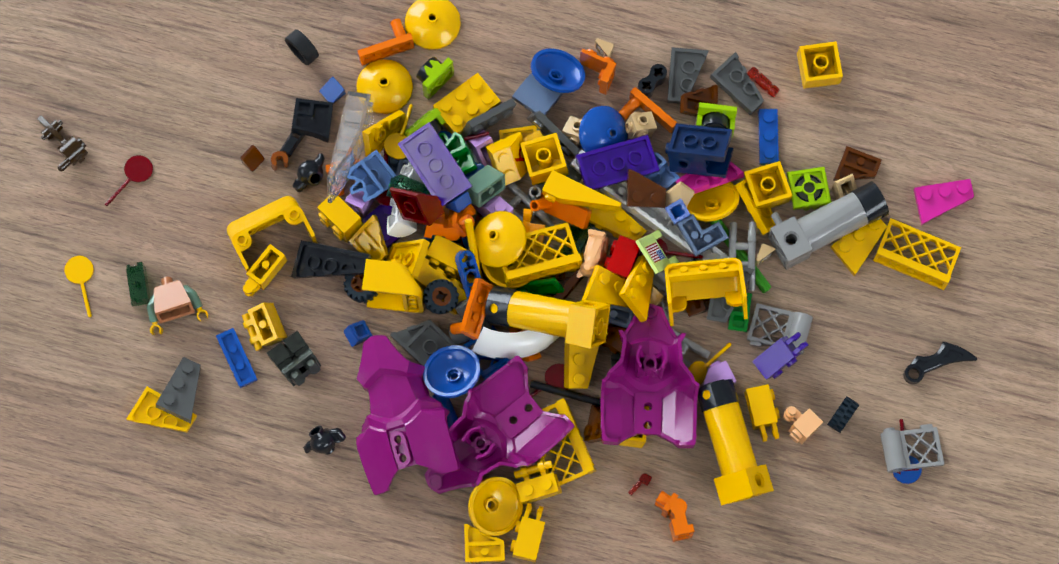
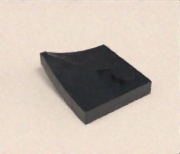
(312, 118)

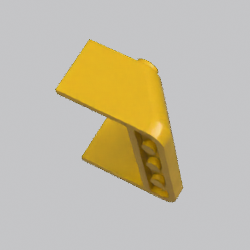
(283, 208)
(704, 281)
(394, 285)

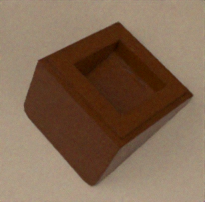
(252, 158)

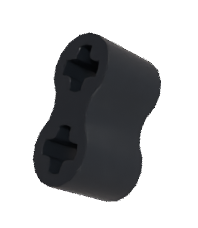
(652, 81)

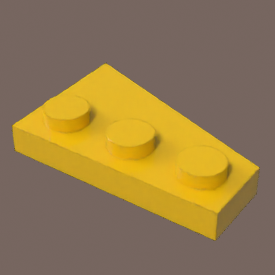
(147, 413)

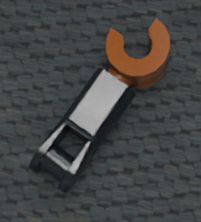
(286, 151)

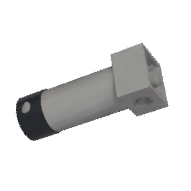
(826, 224)

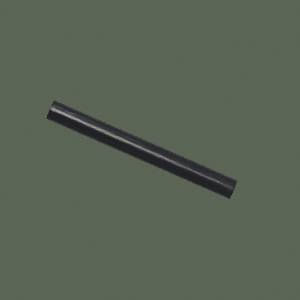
(565, 393)

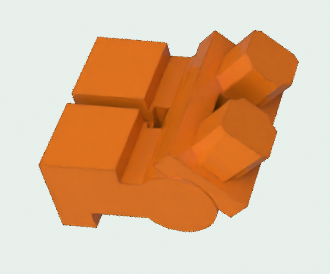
(451, 224)
(675, 509)

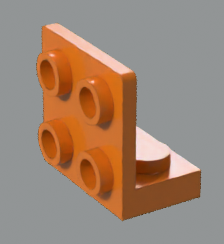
(603, 65)

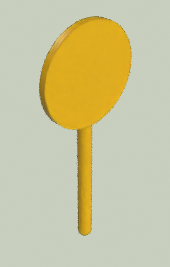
(391, 142)
(78, 271)
(699, 368)

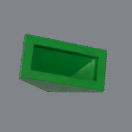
(544, 286)

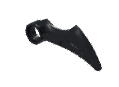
(945, 355)

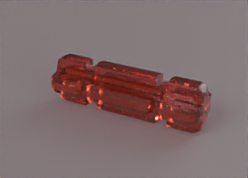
(763, 81)

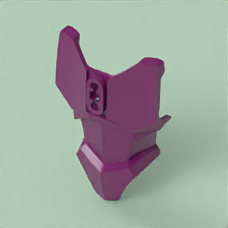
(651, 376)
(402, 408)
(487, 437)

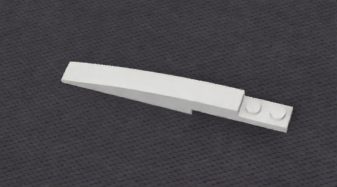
(655, 218)

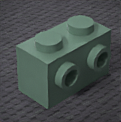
(486, 185)

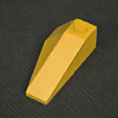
(568, 191)

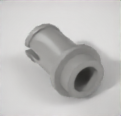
(537, 191)

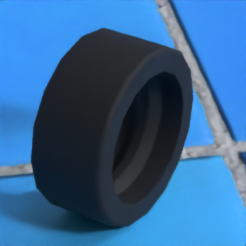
(301, 47)

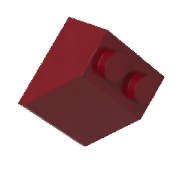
(417, 206)

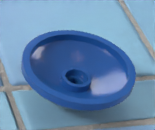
(557, 70)
(596, 128)
(450, 363)

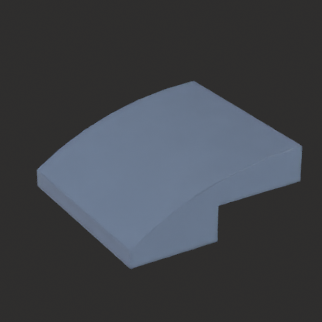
(535, 96)

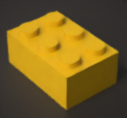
(466, 103)

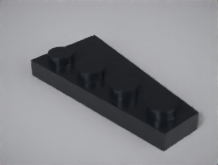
(327, 261)

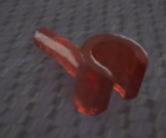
(644, 479)

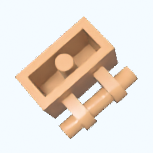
(803, 425)

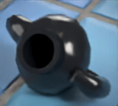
(309, 173)
(324, 440)

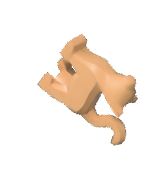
(594, 253)

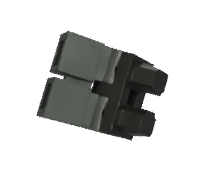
(301, 365)

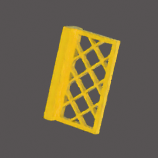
(545, 267)
(915, 268)
(577, 442)

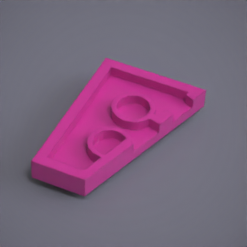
(701, 183)
(942, 197)

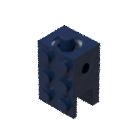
(700, 150)

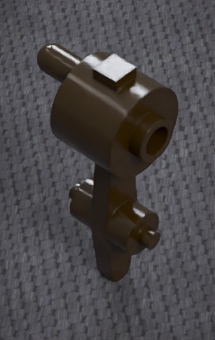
(71, 148)

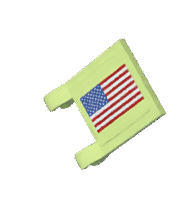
(654, 253)

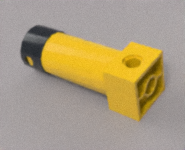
(579, 322)
(739, 471)

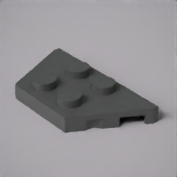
(422, 340)

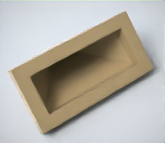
(679, 191)

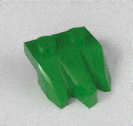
(460, 151)

